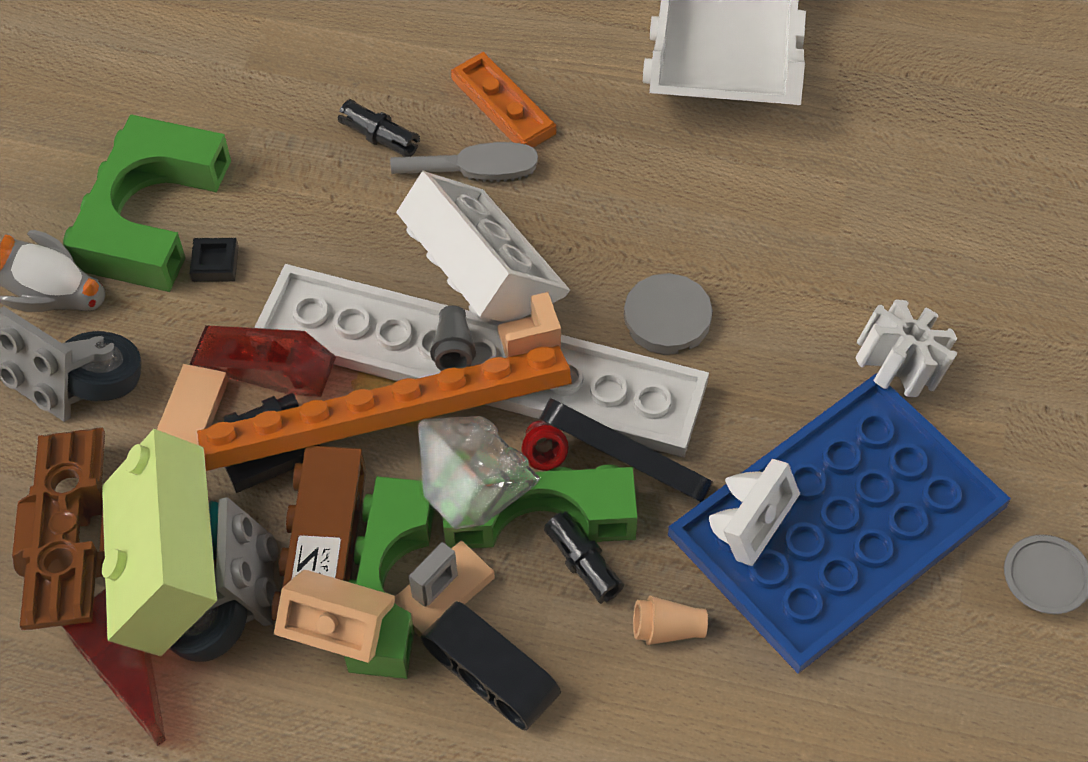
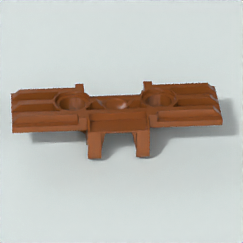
(47, 545)

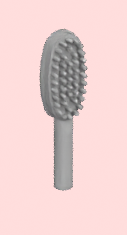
(478, 161)

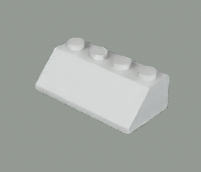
(477, 248)

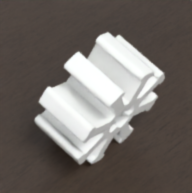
(906, 348)

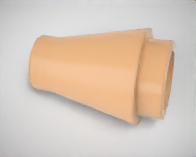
(667, 621)

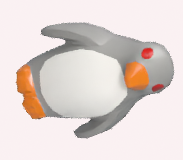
(45, 276)

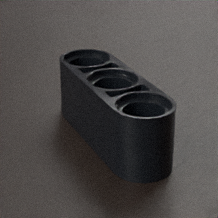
(491, 665)

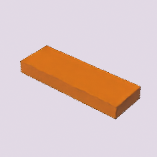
(503, 101)

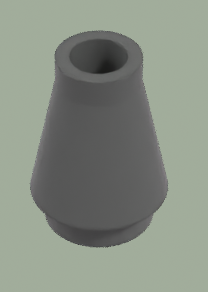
(452, 340)

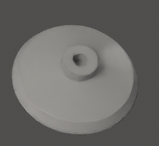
(1047, 574)

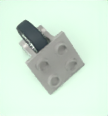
(58, 373)
(242, 586)

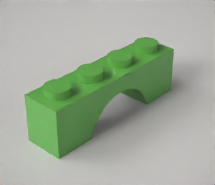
(597, 499)
(397, 524)

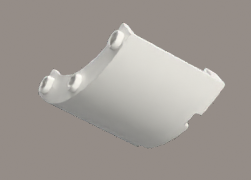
(728, 50)

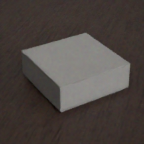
(433, 574)

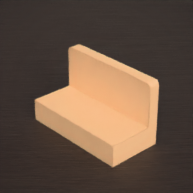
(332, 614)

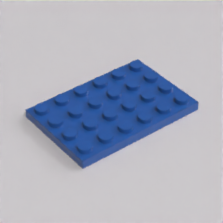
(871, 517)

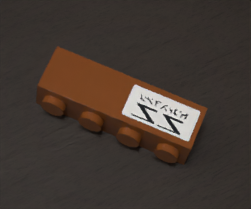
(324, 516)

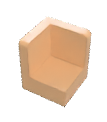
(532, 332)

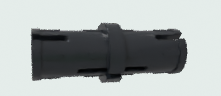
(378, 128)
(583, 557)

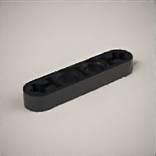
(626, 450)

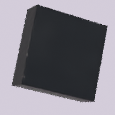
(214, 259)

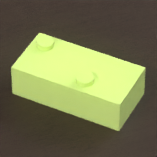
(157, 544)

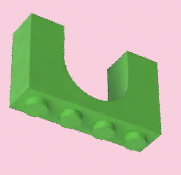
(143, 156)

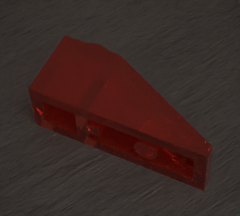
(266, 358)
(121, 668)

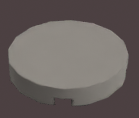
(667, 313)

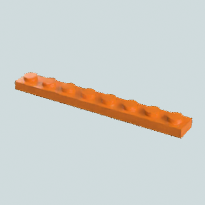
(383, 407)

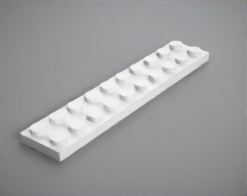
(394, 335)

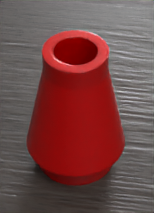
(546, 454)

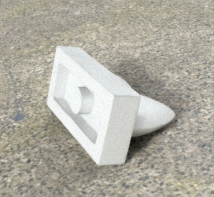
(765, 503)

